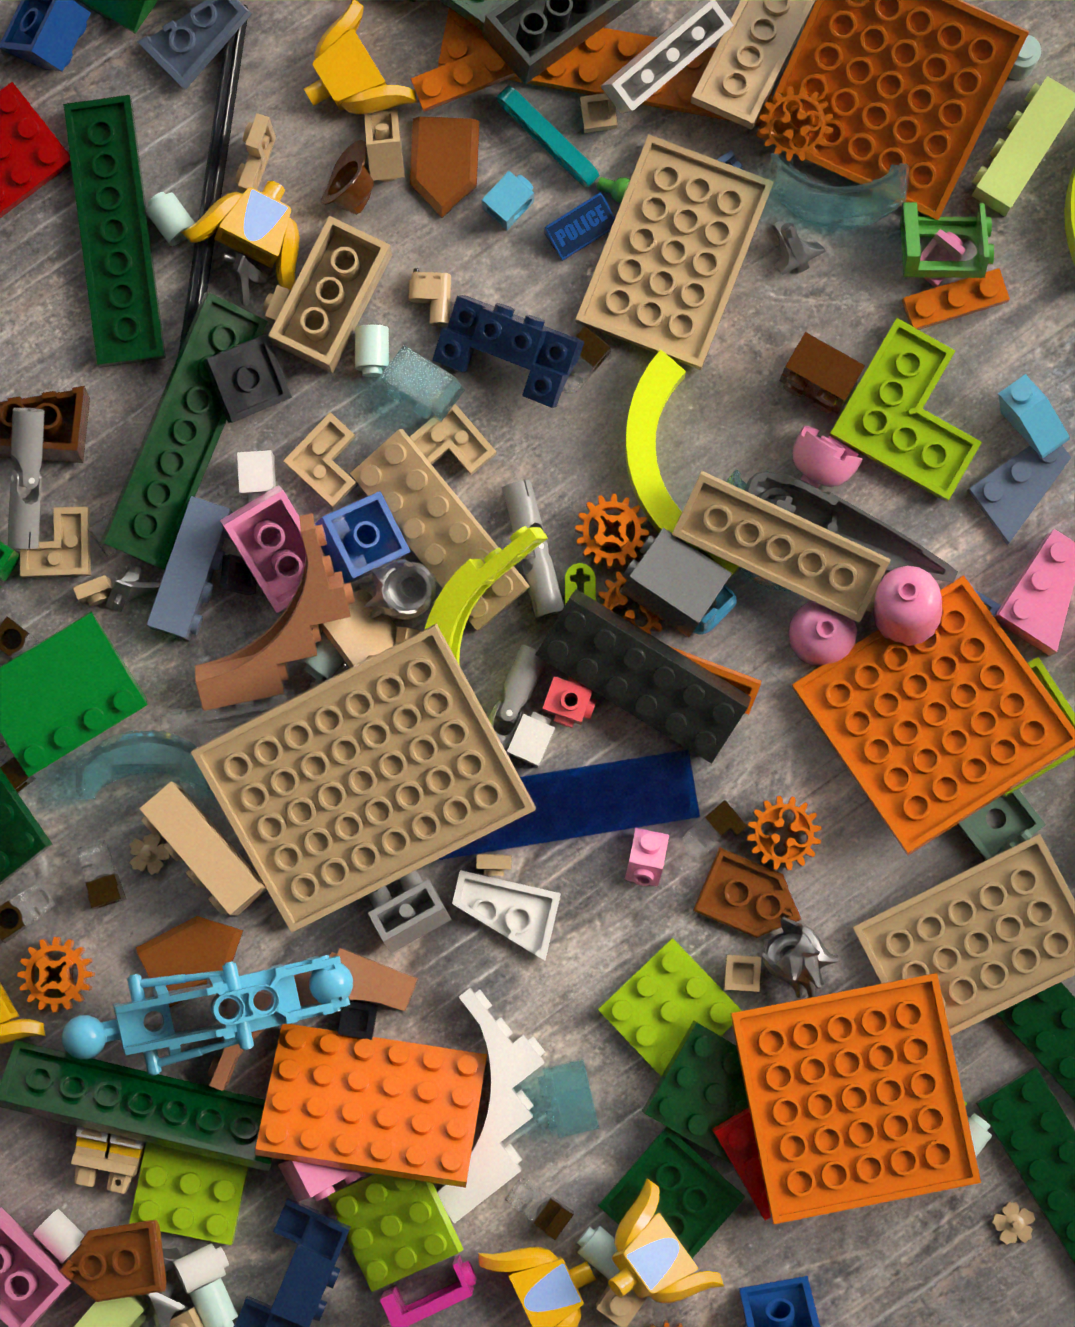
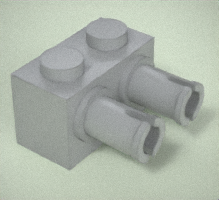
(409, 914)

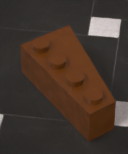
(64, 423)

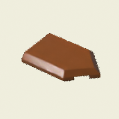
(444, 160)
(745, 895)
(190, 949)
(119, 1262)

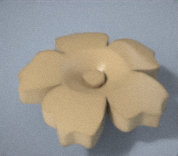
(148, 854)
(1014, 1223)

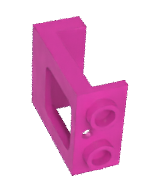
(406, 1315)

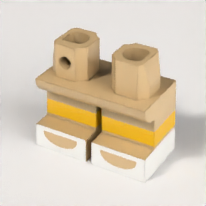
(92, 1155)

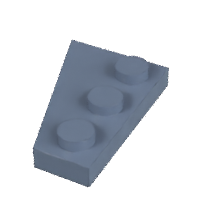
(195, 39)
(1016, 488)

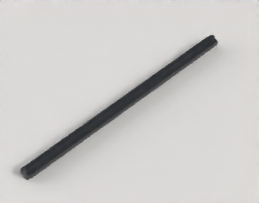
(214, 171)

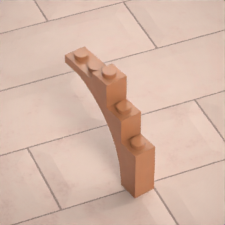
(261, 666)
(370, 983)

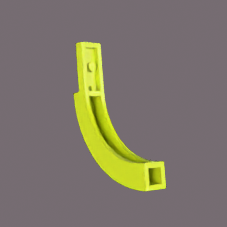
(647, 404)
(473, 579)

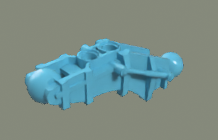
(329, 984)

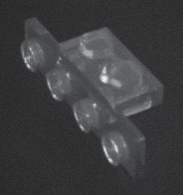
(218, 721)

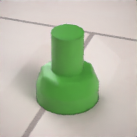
(616, 188)

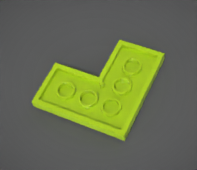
(888, 415)

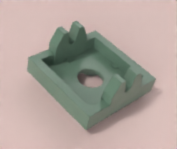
(1019, 826)

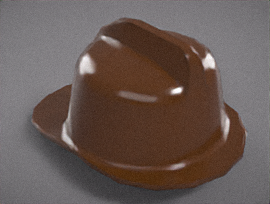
(350, 180)

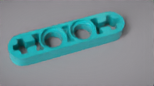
(547, 136)

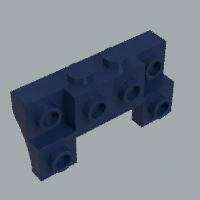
(515, 339)
(308, 1272)

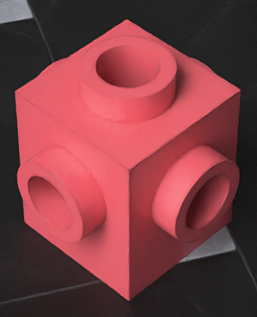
(566, 715)

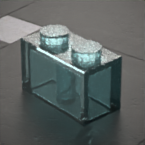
(421, 384)
(569, 1098)

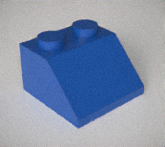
(45, 32)
(362, 537)
(779, 1304)

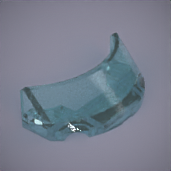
(838, 206)
(135, 754)

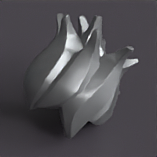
(401, 590)
(797, 957)

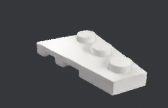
(510, 908)

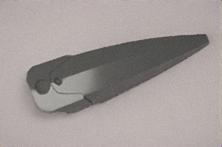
(847, 521)

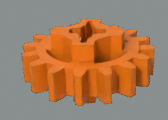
(623, 521)
(66, 985)

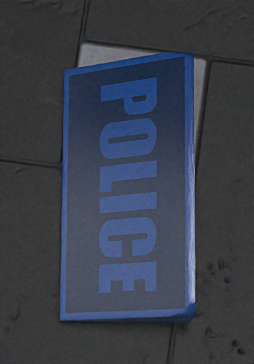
(580, 226)

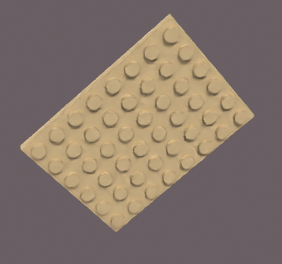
(363, 778)

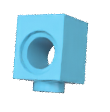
(508, 199)

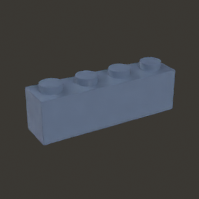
(190, 570)

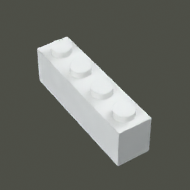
(667, 55)

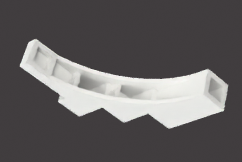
(510, 1063)

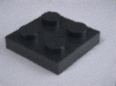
(247, 378)

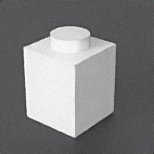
(256, 473)
(531, 739)

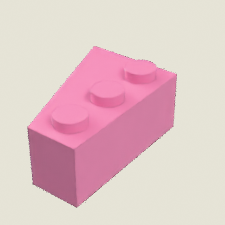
(1042, 594)
(314, 1180)

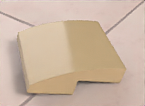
(360, 634)

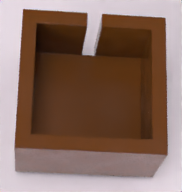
(820, 374)

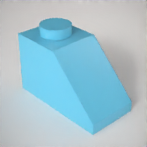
(1032, 416)

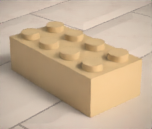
(330, 294)
(203, 848)

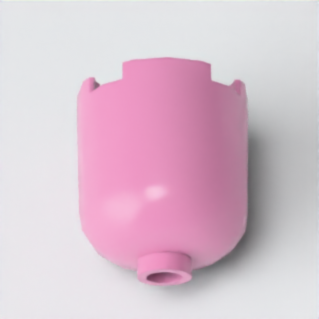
(908, 605)

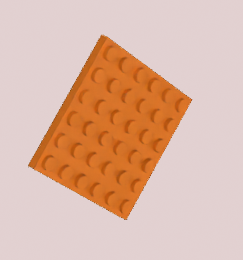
(901, 86)
(937, 721)
(855, 1098)

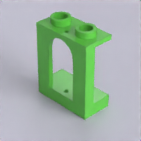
(972, 228)

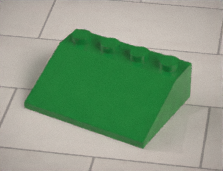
(64, 694)

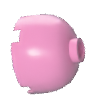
(823, 459)
(821, 634)

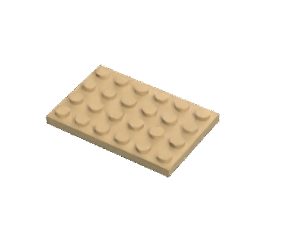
(674, 251)
(985, 933)

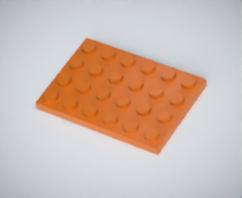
(372, 1105)

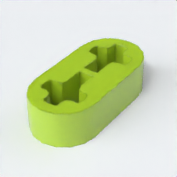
(589, 586)

